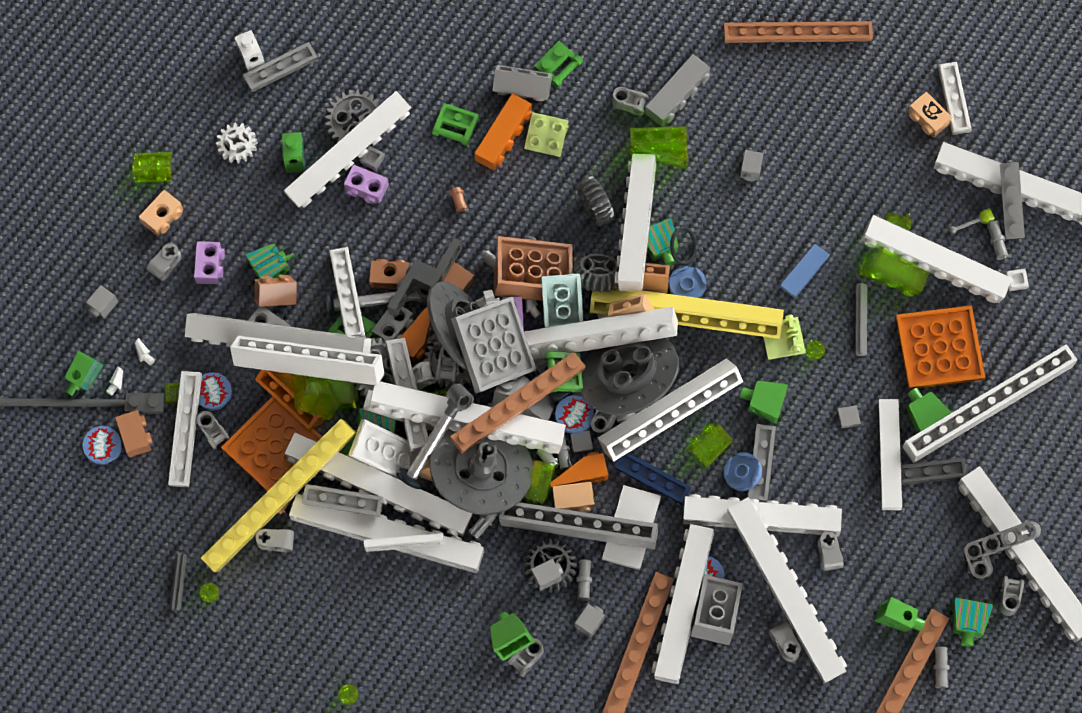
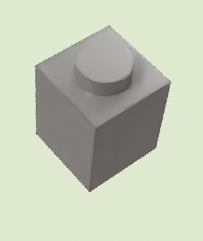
(751, 165)
(101, 302)
(547, 574)
(590, 620)

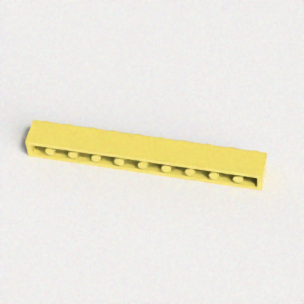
(702, 312)
(278, 496)

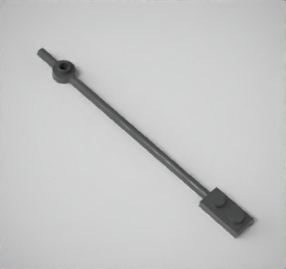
(143, 402)

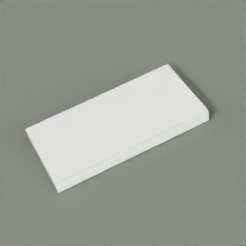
(381, 449)
(632, 505)

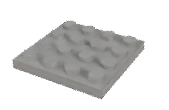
(493, 344)

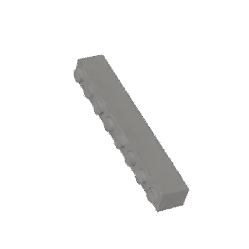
(581, 525)

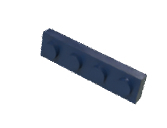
(652, 477)

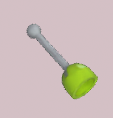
(985, 217)

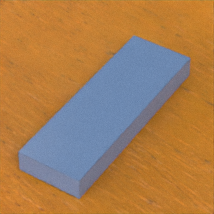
(804, 271)

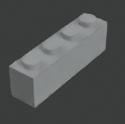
(678, 90)

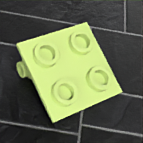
(546, 134)
(790, 340)

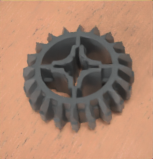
(595, 201)
(597, 272)
(564, 555)

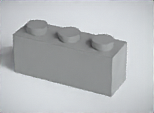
(522, 82)

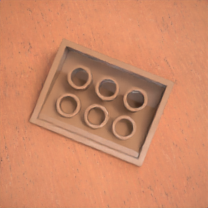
(523, 264)

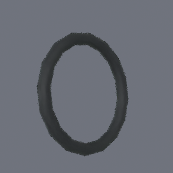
(672, 246)

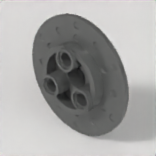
(444, 303)
(629, 376)
(481, 465)

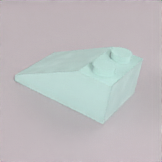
(562, 300)

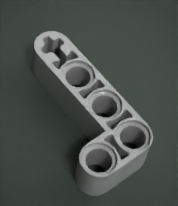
(1002, 544)

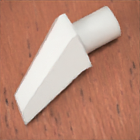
(531, 307)
(143, 352)
(115, 381)

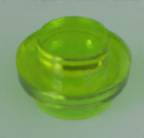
(815, 350)
(209, 592)
(348, 694)

